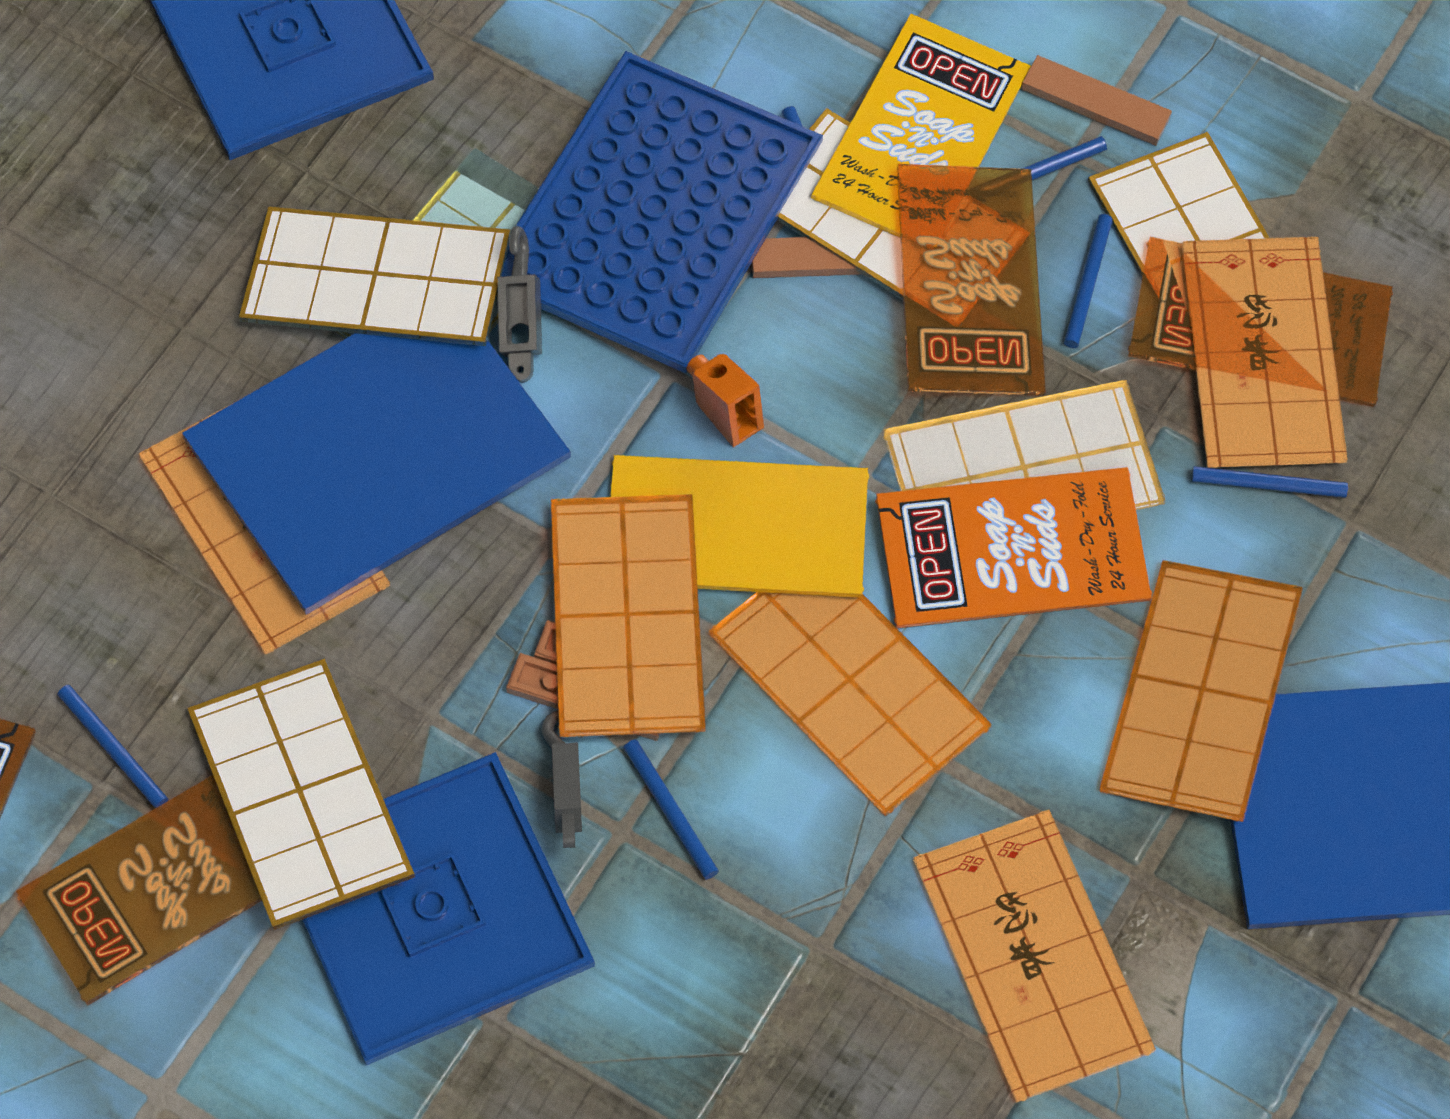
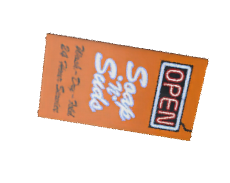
(1012, 547)

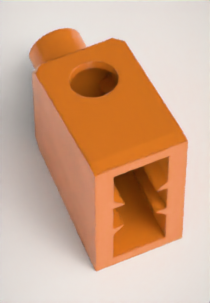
(727, 397)

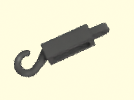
(519, 304)
(565, 782)

